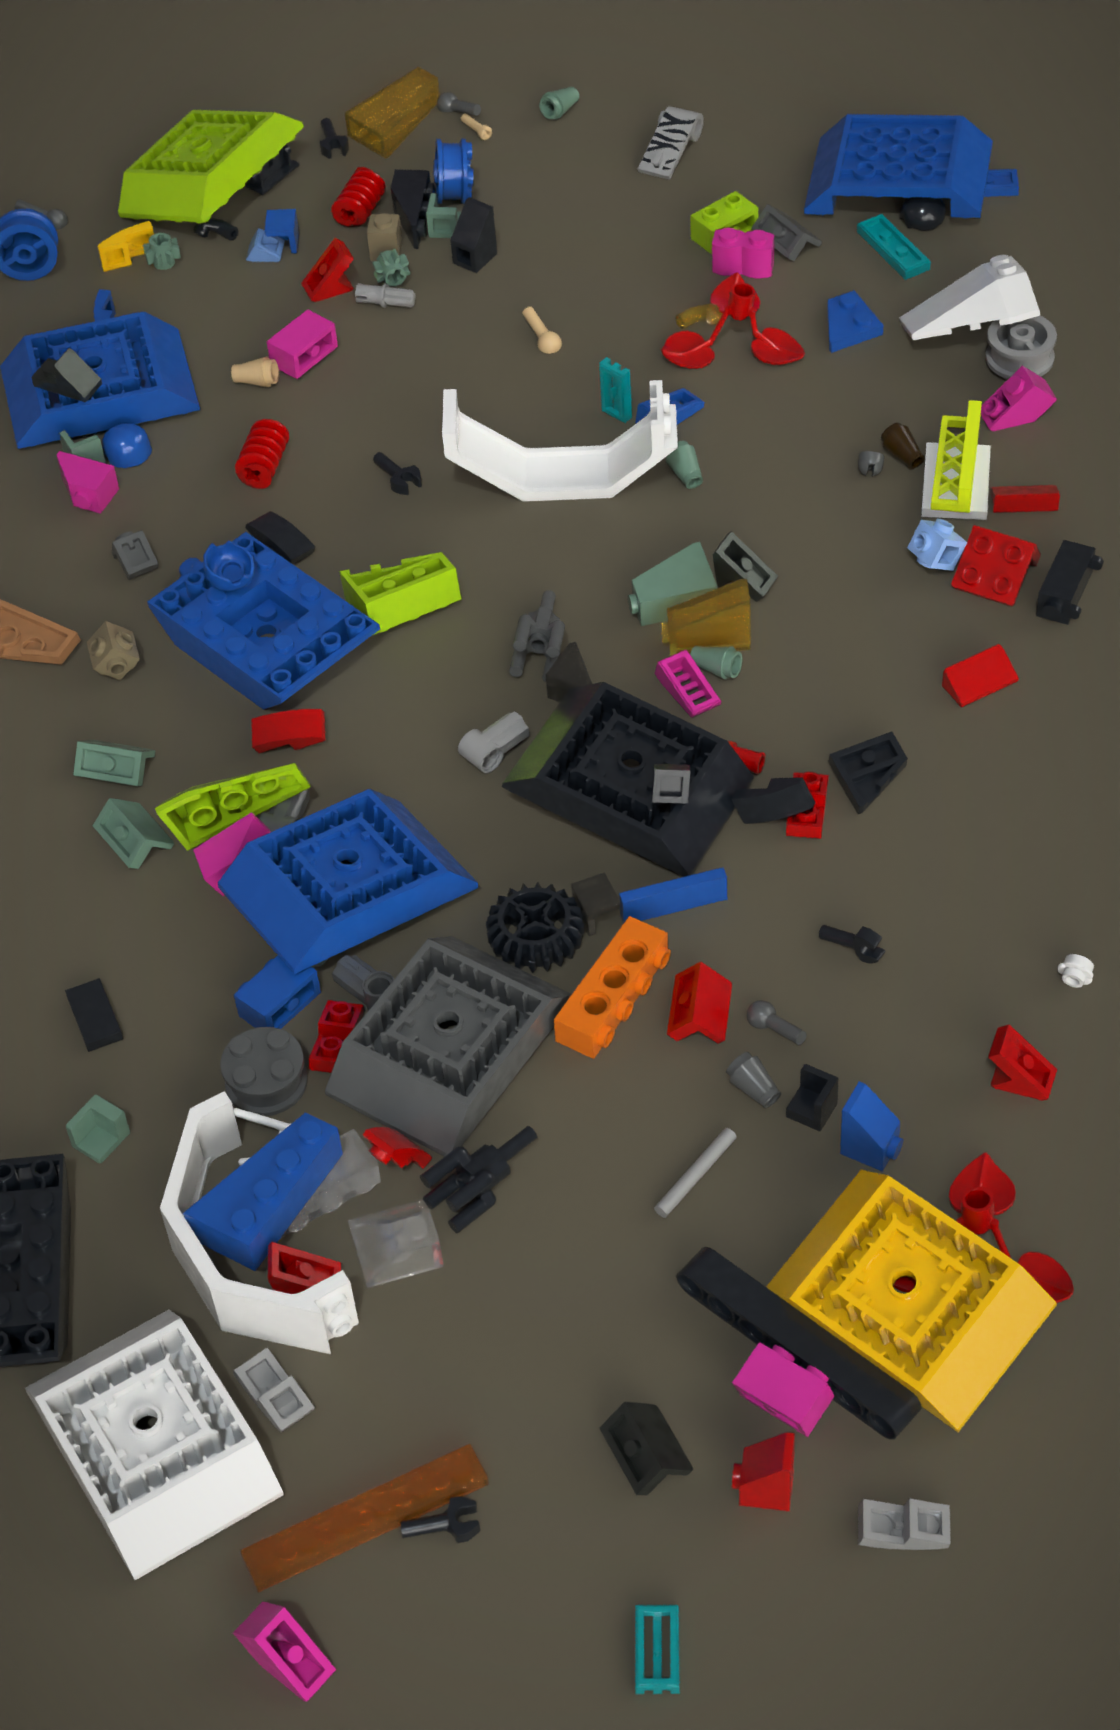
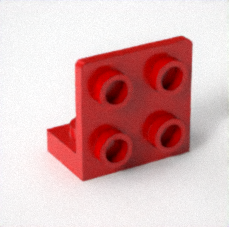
(994, 565)

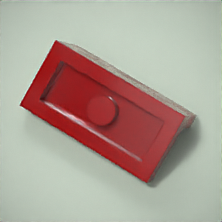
(699, 1003)

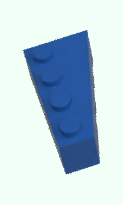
(266, 1192)

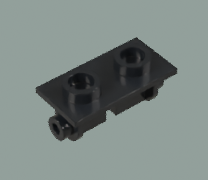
(272, 172)

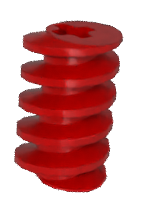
(358, 197)
(262, 453)

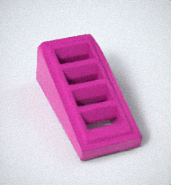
(684, 662)

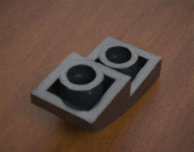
(281, 537)
(779, 800)

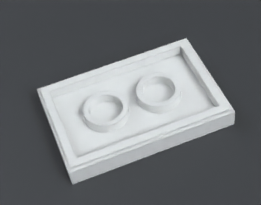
(979, 498)

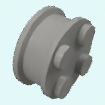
(1019, 344)

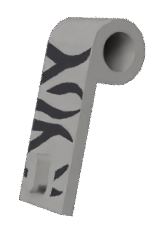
(669, 141)

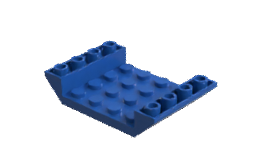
(901, 159)

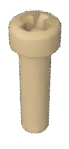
(483, 131)

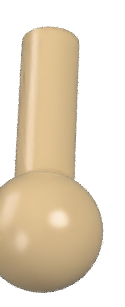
(548, 341)

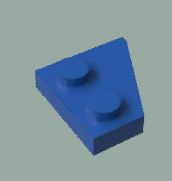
(850, 321)

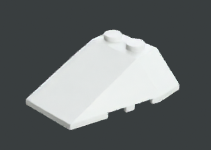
(985, 294)

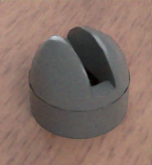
(870, 461)

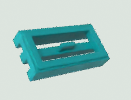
(619, 392)
(657, 1683)

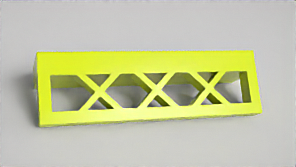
(962, 463)

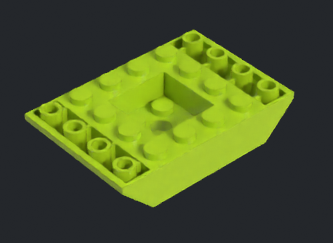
(202, 164)

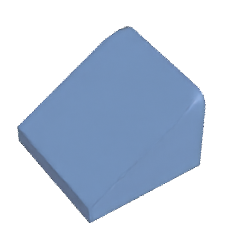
(265, 248)

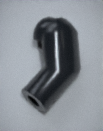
(218, 226)

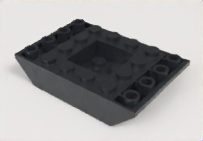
(581, 776)
(34, 1259)

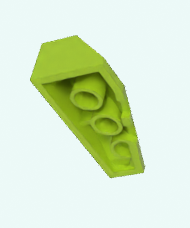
(216, 805)

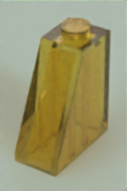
(710, 620)

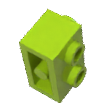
(728, 212)

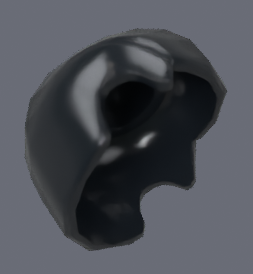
(922, 213)

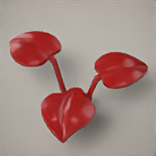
(739, 301)
(987, 1191)

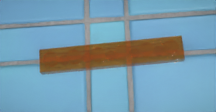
(363, 1517)

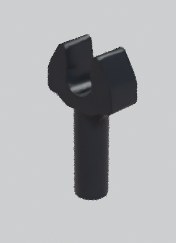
(332, 140)
(398, 474)
(863, 942)
(446, 1522)

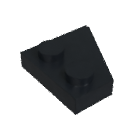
(868, 768)

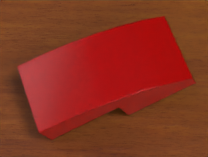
(292, 727)
(811, 821)
(333, 1027)
(394, 1146)

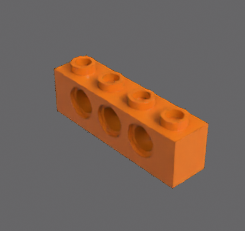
(612, 987)

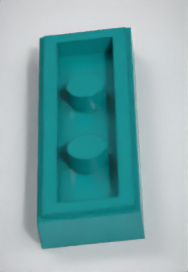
(893, 246)

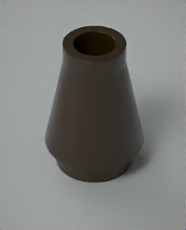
(900, 443)

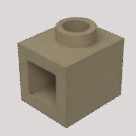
(384, 234)

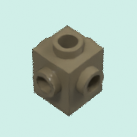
(113, 650)

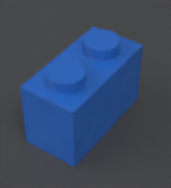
(276, 994)

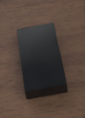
(94, 1015)

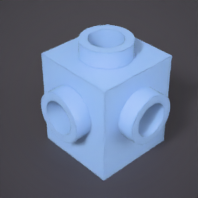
(931, 541)

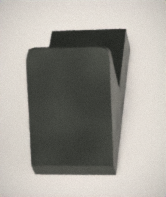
(67, 377)
(737, 561)

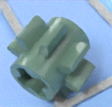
(162, 251)
(391, 268)

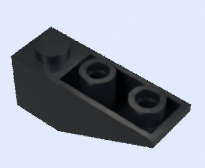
(410, 200)

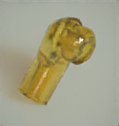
(697, 313)

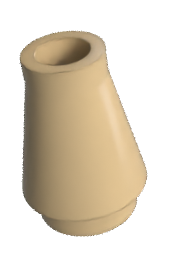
(256, 372)

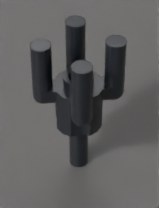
(474, 1177)

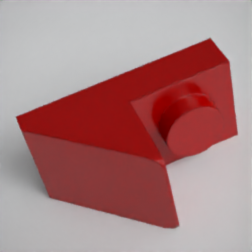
(328, 275)
(1020, 1066)
(297, 1270)

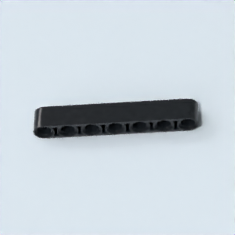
(772, 1321)

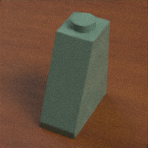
(670, 583)

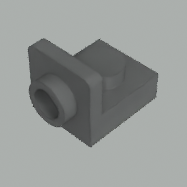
(134, 554)

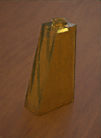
(393, 112)

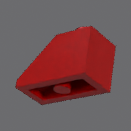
(766, 1473)

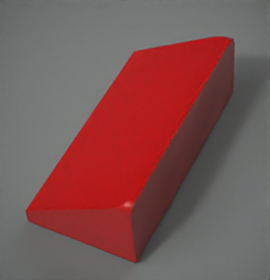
(1025, 498)
(979, 675)

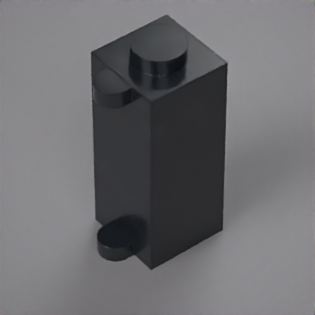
(1067, 582)

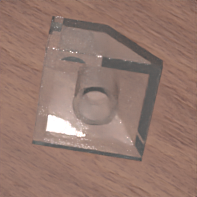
(396, 1243)

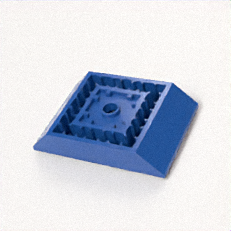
(139, 368)
(225, 627)
(318, 907)

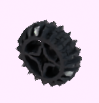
(536, 938)

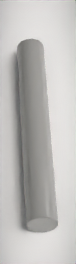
(695, 1172)

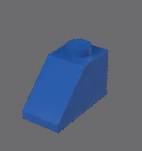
(869, 1129)

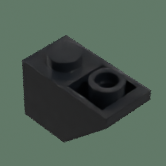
(474, 236)

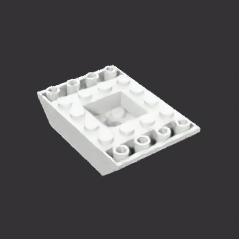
(161, 1484)

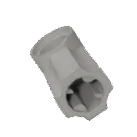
(488, 747)

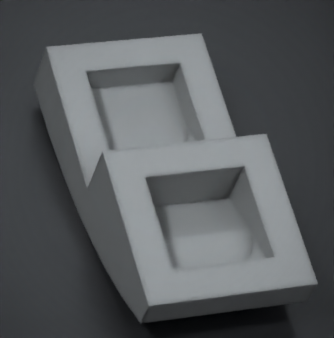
(273, 1390)
(909, 1527)

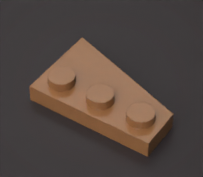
(32, 637)

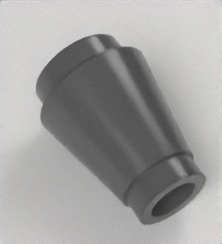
(753, 1079)

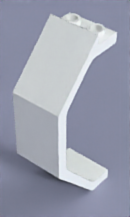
(560, 471)
(238, 1308)

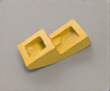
(119, 248)

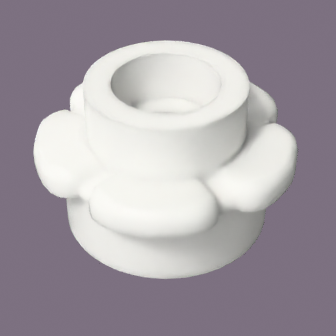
(1076, 970)

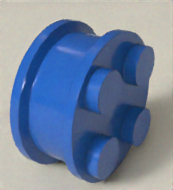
(453, 170)
(27, 244)

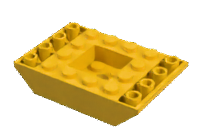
(944, 1336)

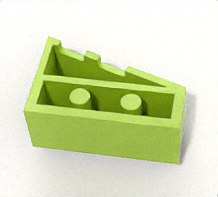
(402, 591)

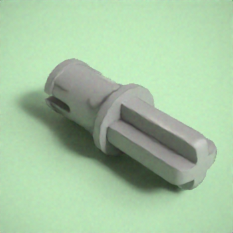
(384, 295)

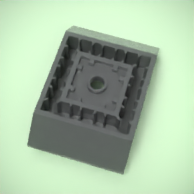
(436, 1079)

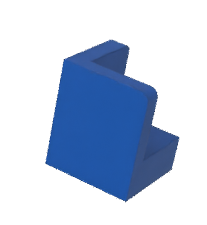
(284, 225)

